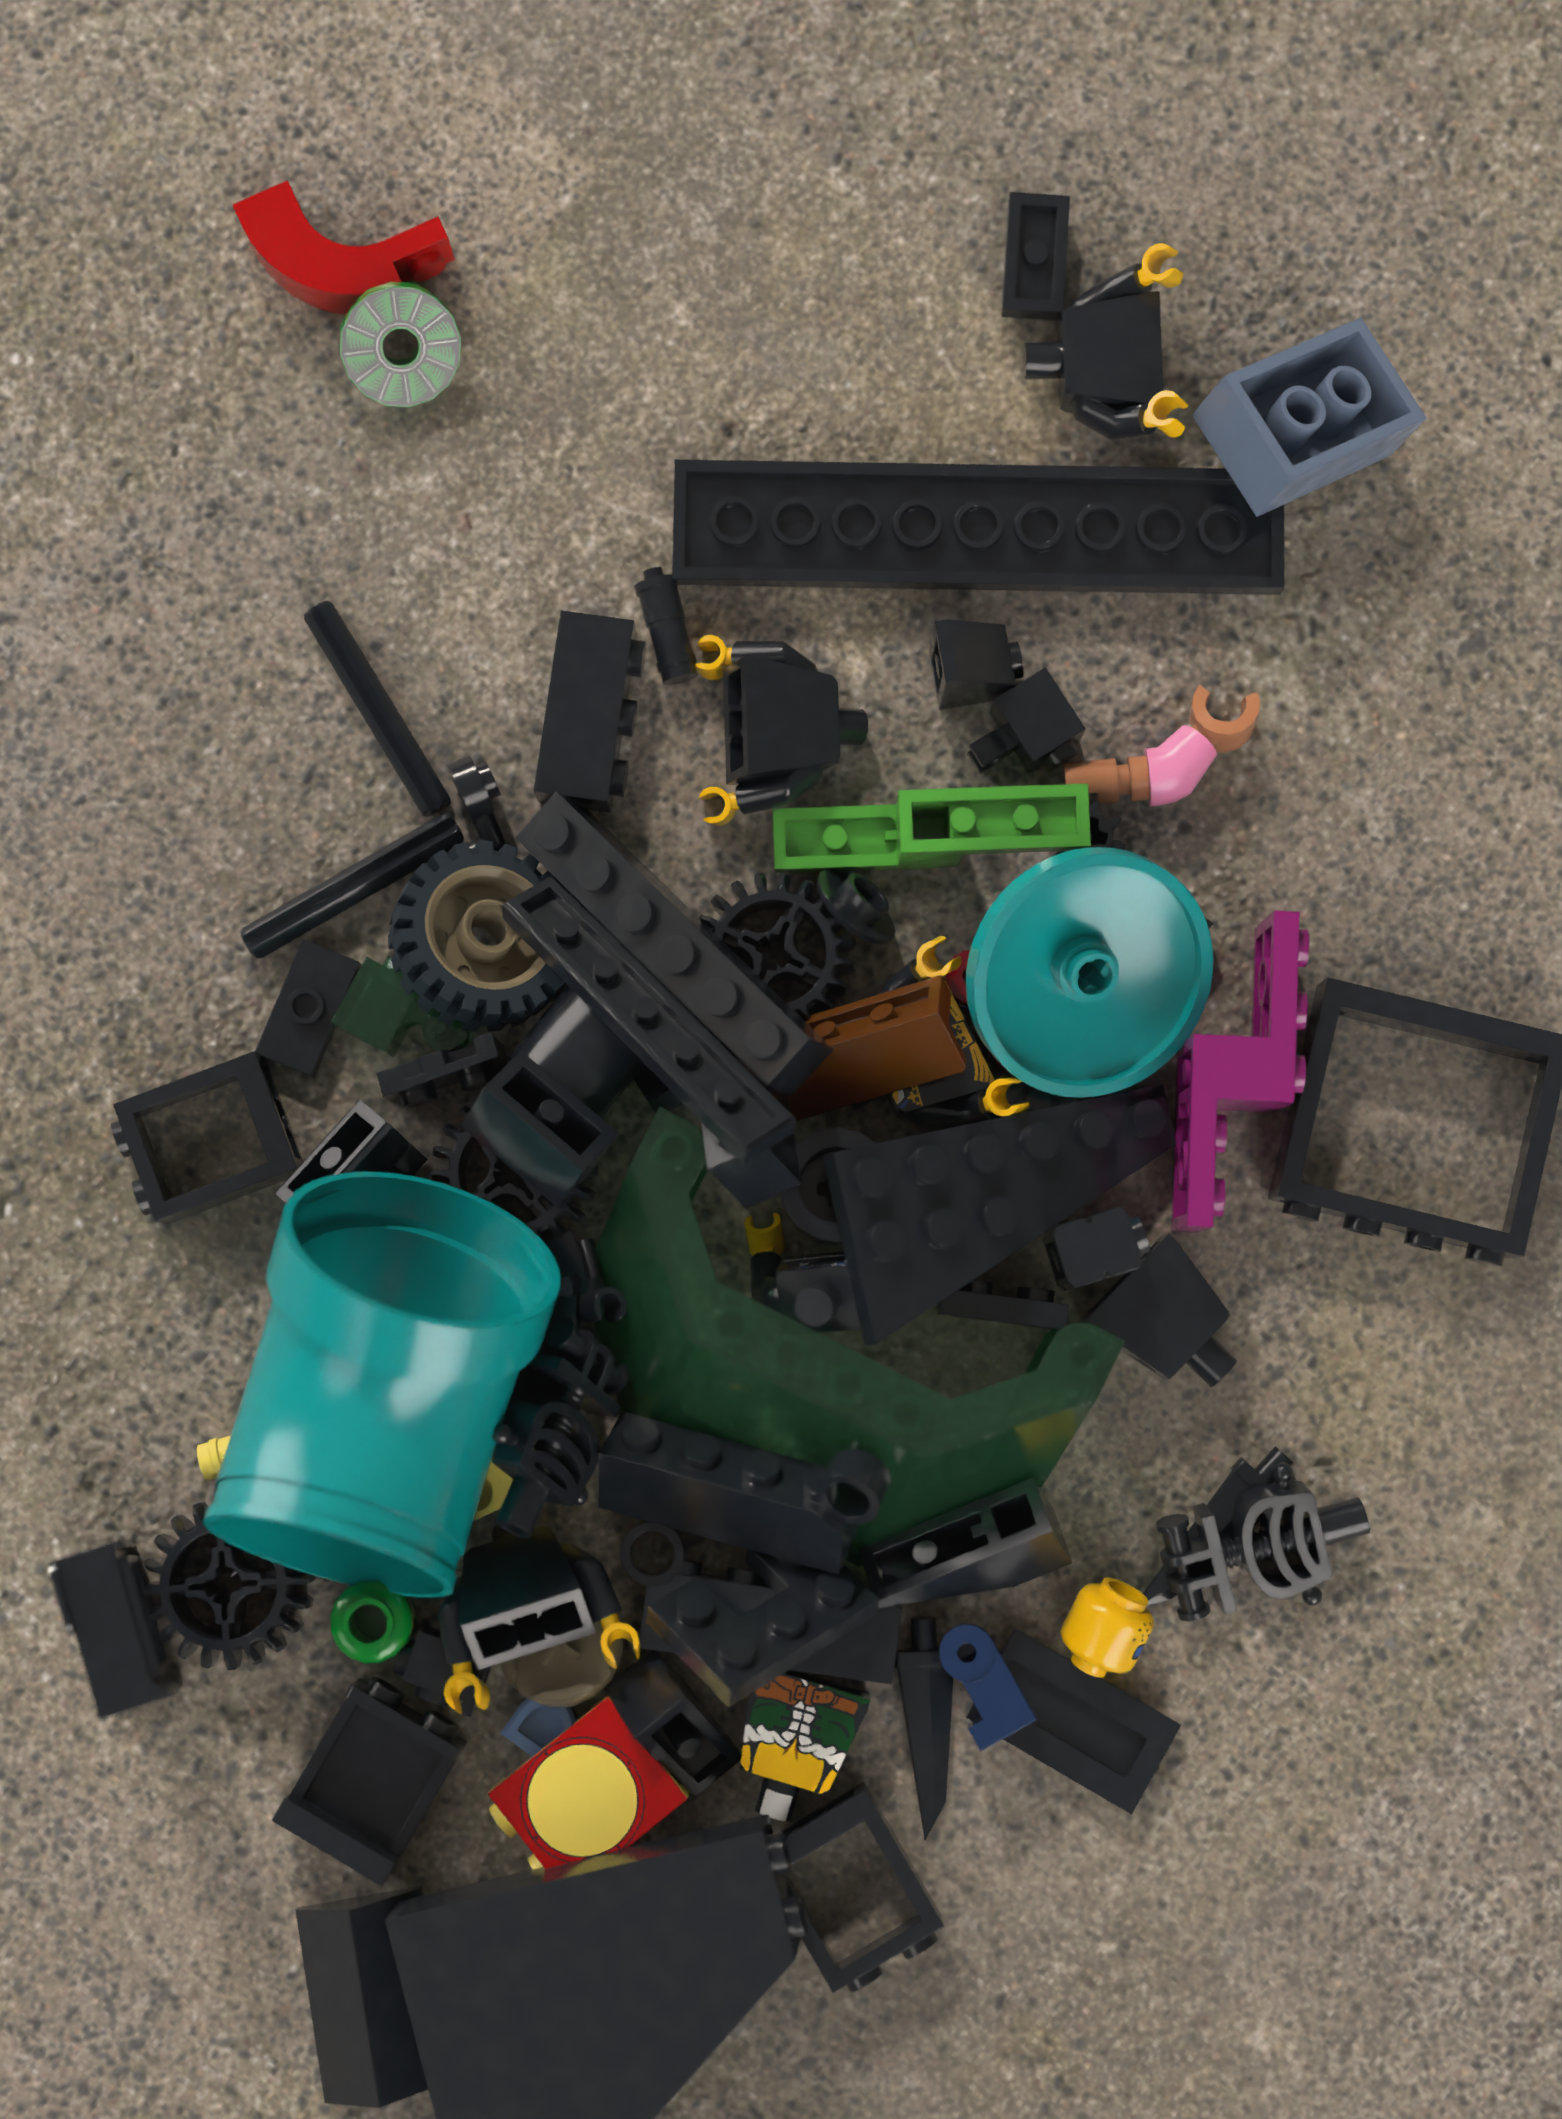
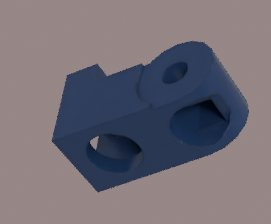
(975, 1660)

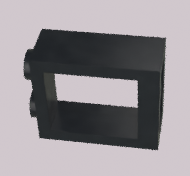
(268, 1117)
(910, 1937)

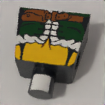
(798, 1737)

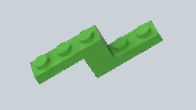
(932, 828)

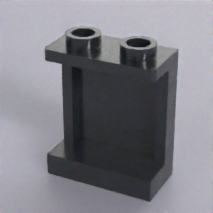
(371, 1779)

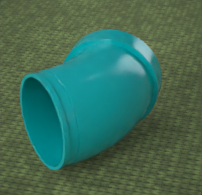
(381, 1379)

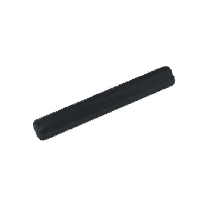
(377, 709)
(351, 886)

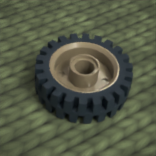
(445, 959)

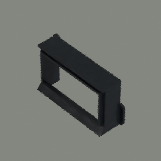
(117, 1642)

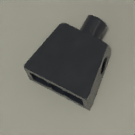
(1166, 1315)

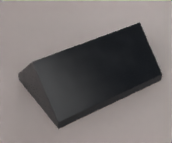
(359, 2001)

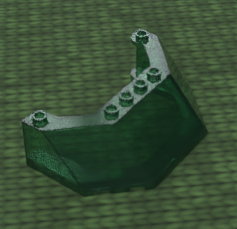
(765, 1381)

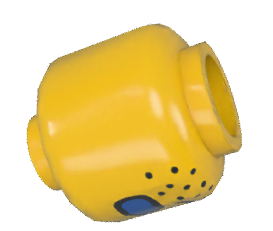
(1107, 1627)

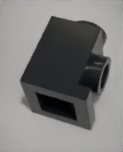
(424, 1665)

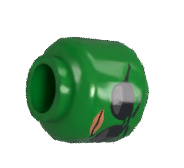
(372, 1622)

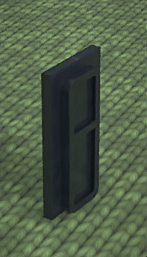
(1085, 1724)

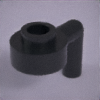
(476, 790)

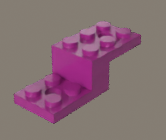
(1239, 1071)

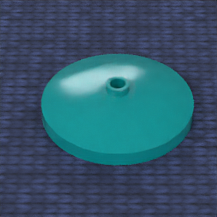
(1089, 972)

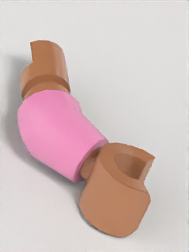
(1176, 765)

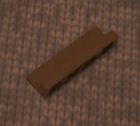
(880, 1048)

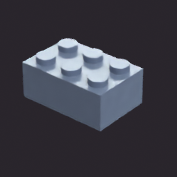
(1308, 416)

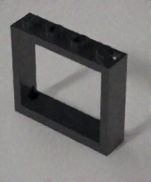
(1442, 1023)

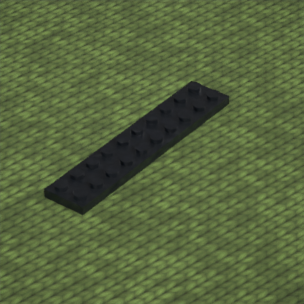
(971, 528)

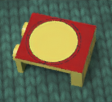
(585, 1792)

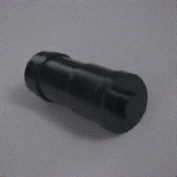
(666, 625)

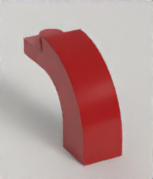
(328, 272)

